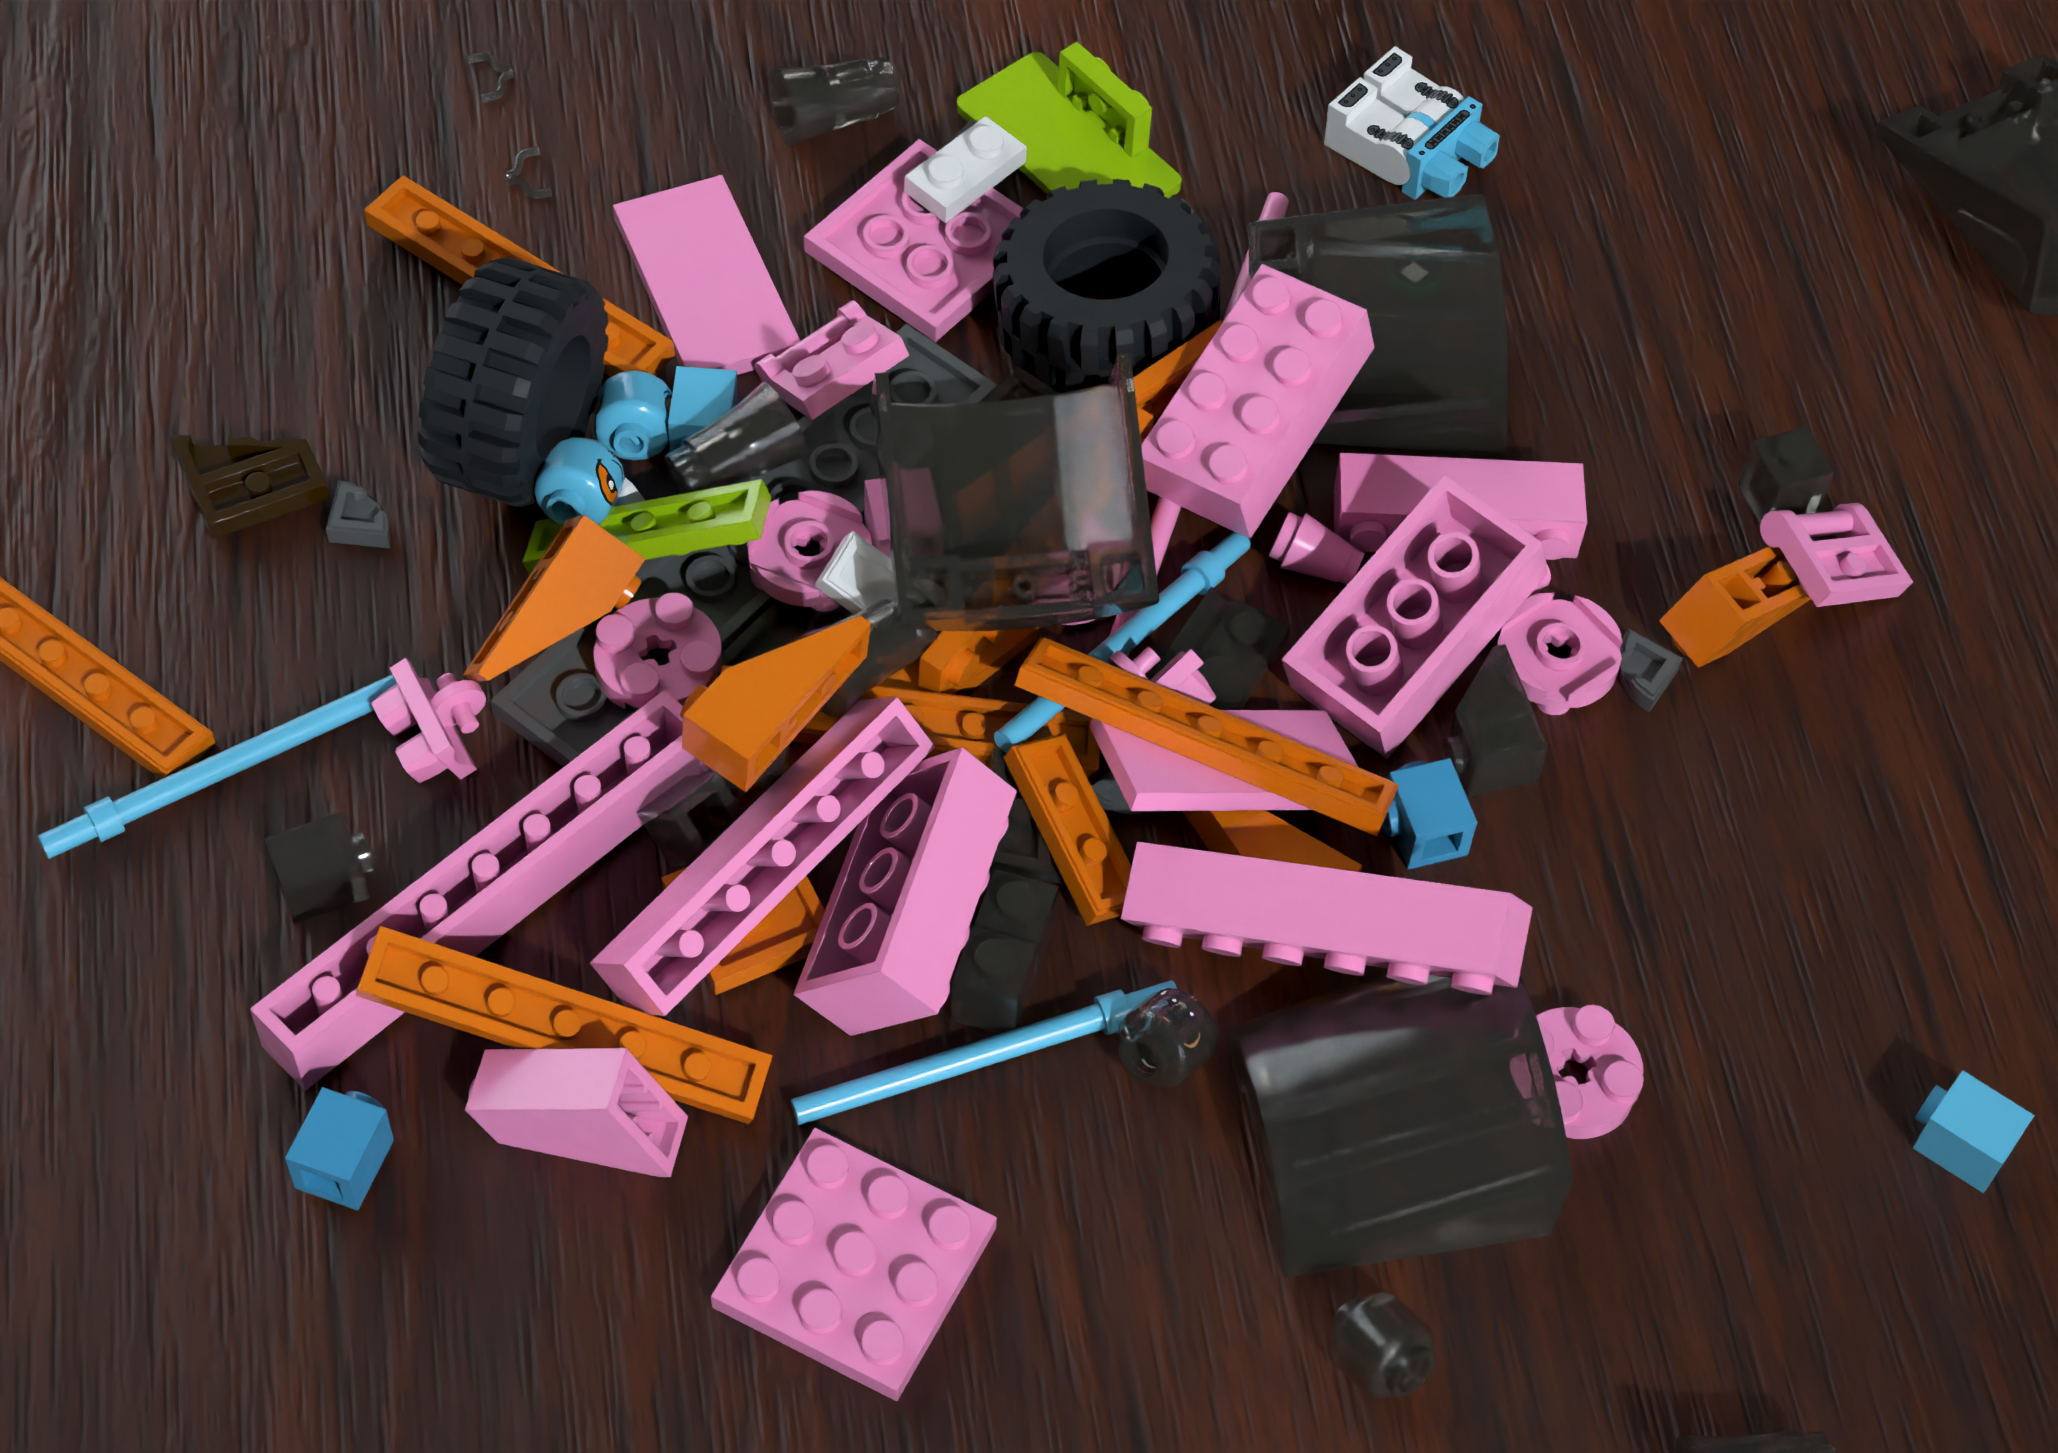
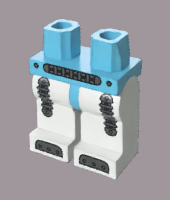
(1409, 128)

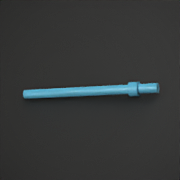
(1196, 577)
(107, 817)
(1102, 1015)

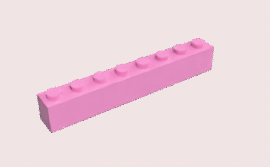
(482, 886)

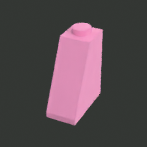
(578, 1107)

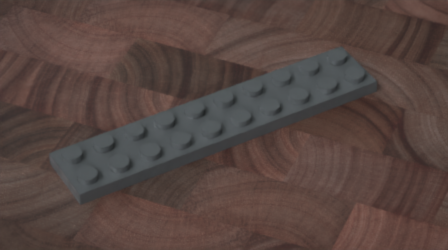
(558, 695)

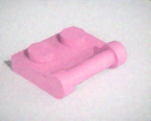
(832, 361)
(1842, 569)

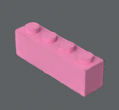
(1381, 490)

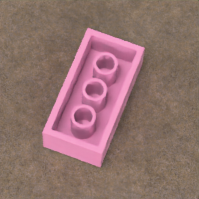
(1256, 400)
(1415, 616)
(907, 896)

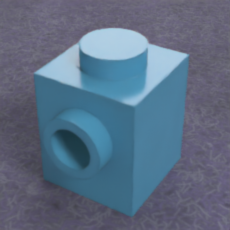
(1429, 814)
(340, 1147)

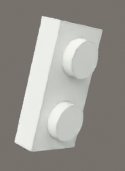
(965, 169)

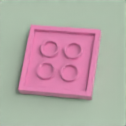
(906, 254)
(854, 1263)

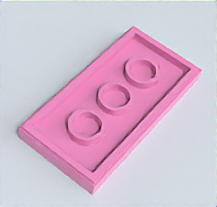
(705, 276)
(1167, 781)

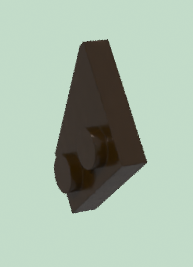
(249, 480)

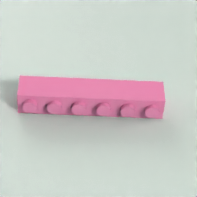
(762, 856)
(1328, 915)

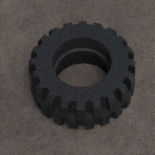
(1097, 237)
(511, 378)

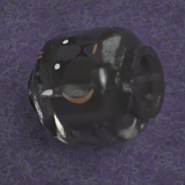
(1166, 1038)

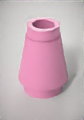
(1315, 550)

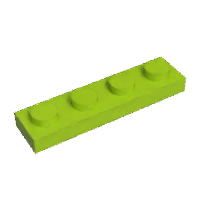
(676, 522)

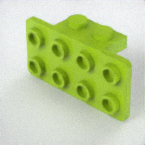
(1073, 121)

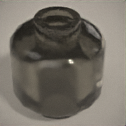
(1382, 1345)

